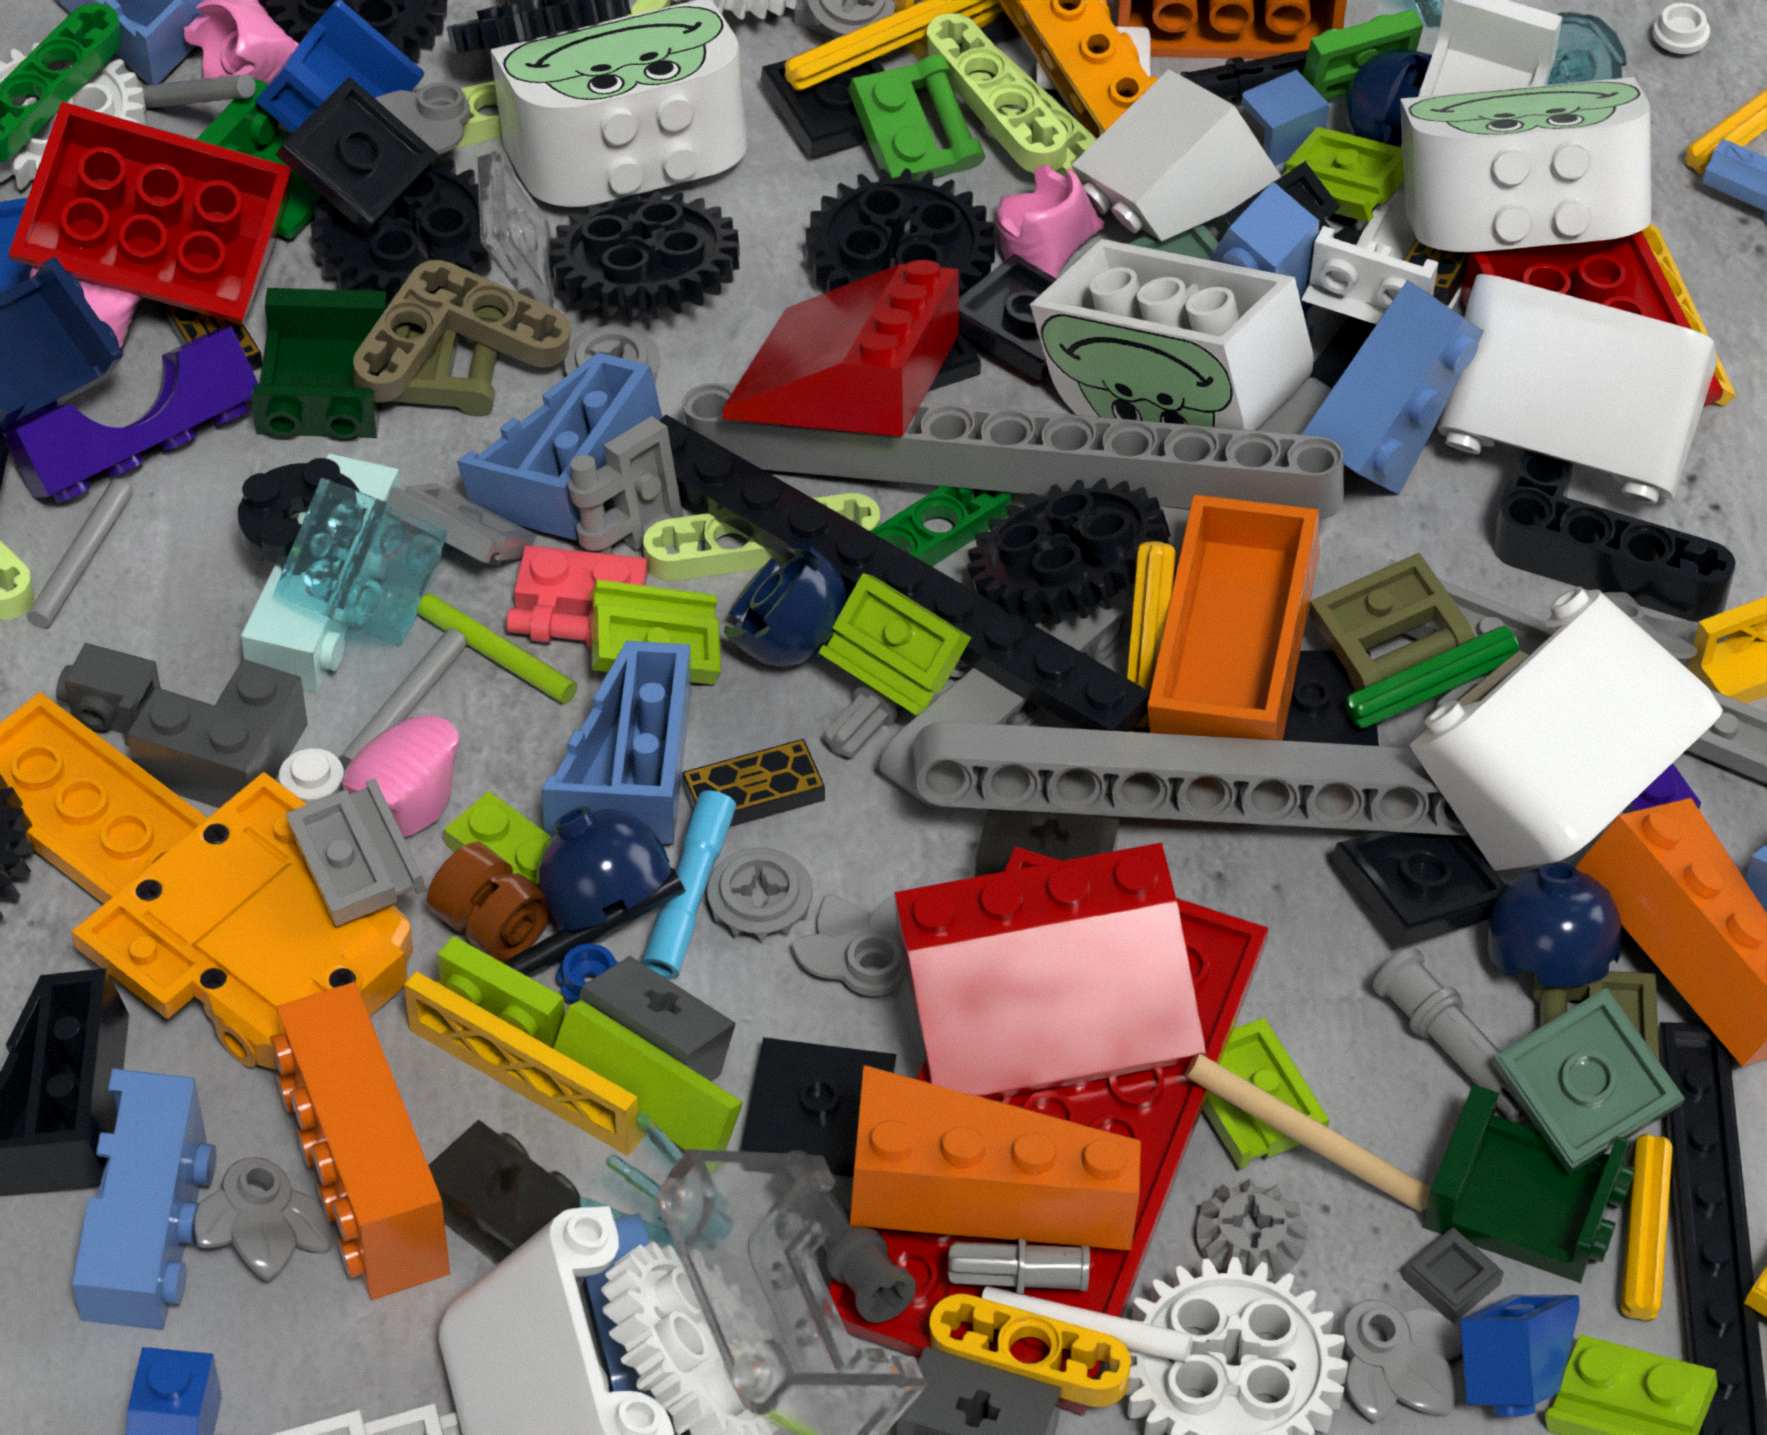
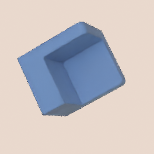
(1287, 111)

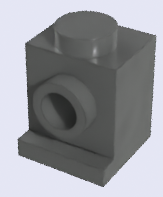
(107, 688)

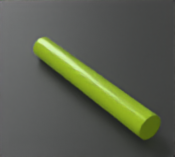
(498, 648)

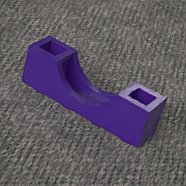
(198, 383)

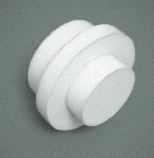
(1681, 28)
(312, 774)

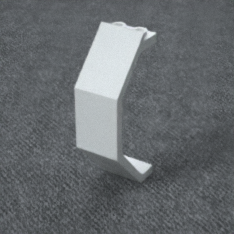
(1477, 49)

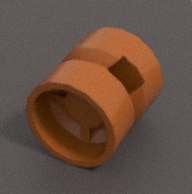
(488, 901)

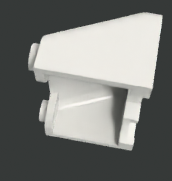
(1581, 385)
(1565, 735)
(524, 1347)

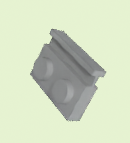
(467, 523)
(355, 852)

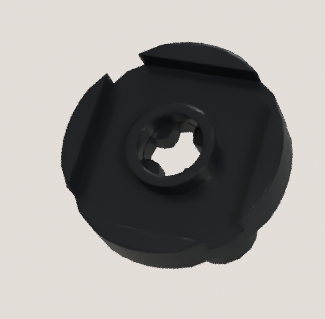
(275, 497)

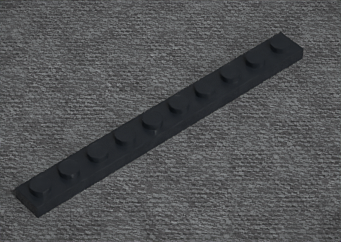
(1001, 642)

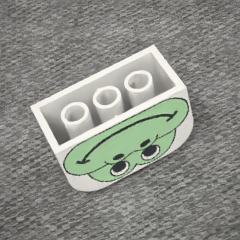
(623, 105)
(1527, 165)
(1172, 338)

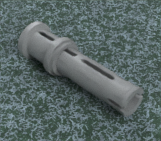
(1439, 1015)

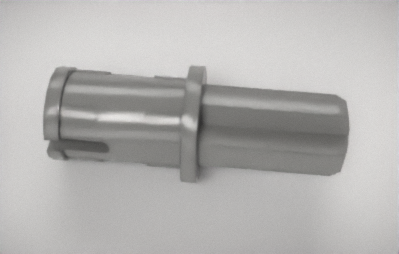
(860, 721)
(1019, 1265)

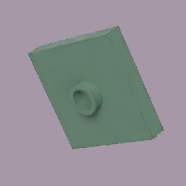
(1587, 1080)

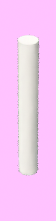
(1132, 1334)

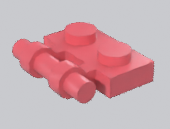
(560, 583)

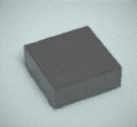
(1453, 1275)

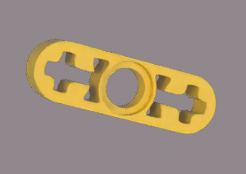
(1014, 1323)

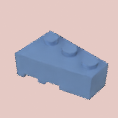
(150, 33)
(1274, 238)
(1397, 387)
(529, 466)
(630, 743)
(145, 1202)

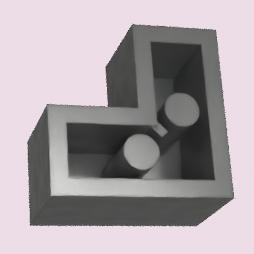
(221, 747)

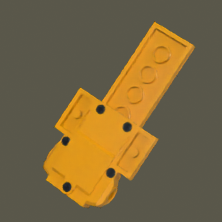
(189, 898)

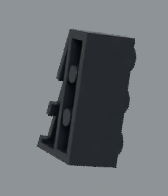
(59, 1083)

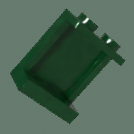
(310, 364)
(1518, 1200)

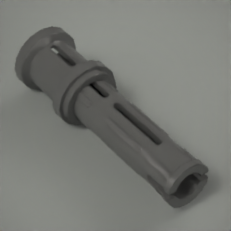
(861, 1261)

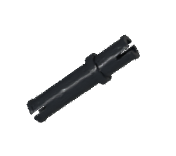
(1240, 75)

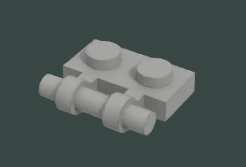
(637, 477)

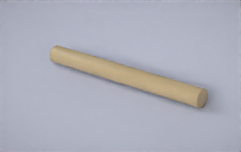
(1308, 1132)

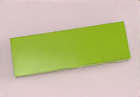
(670, 1093)

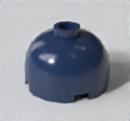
(1376, 92)
(789, 608)
(597, 863)
(1555, 926)

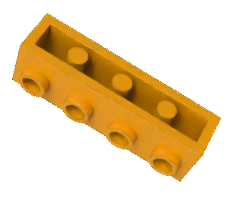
(1083, 57)

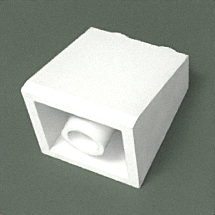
(1174, 160)

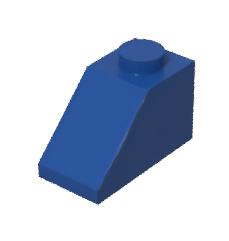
(1518, 1351)
(174, 1394)

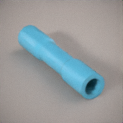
(700, 849)

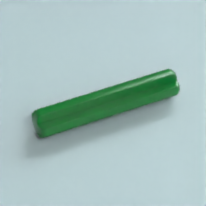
(1431, 677)

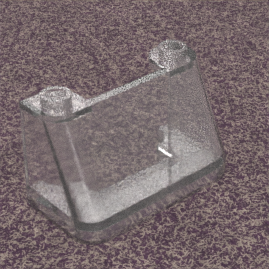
(748, 1251)

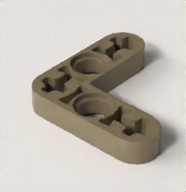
(440, 311)

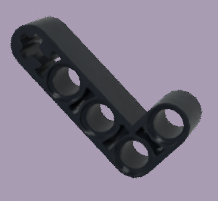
(1605, 549)

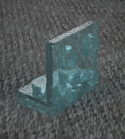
(361, 562)

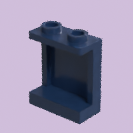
(49, 345)

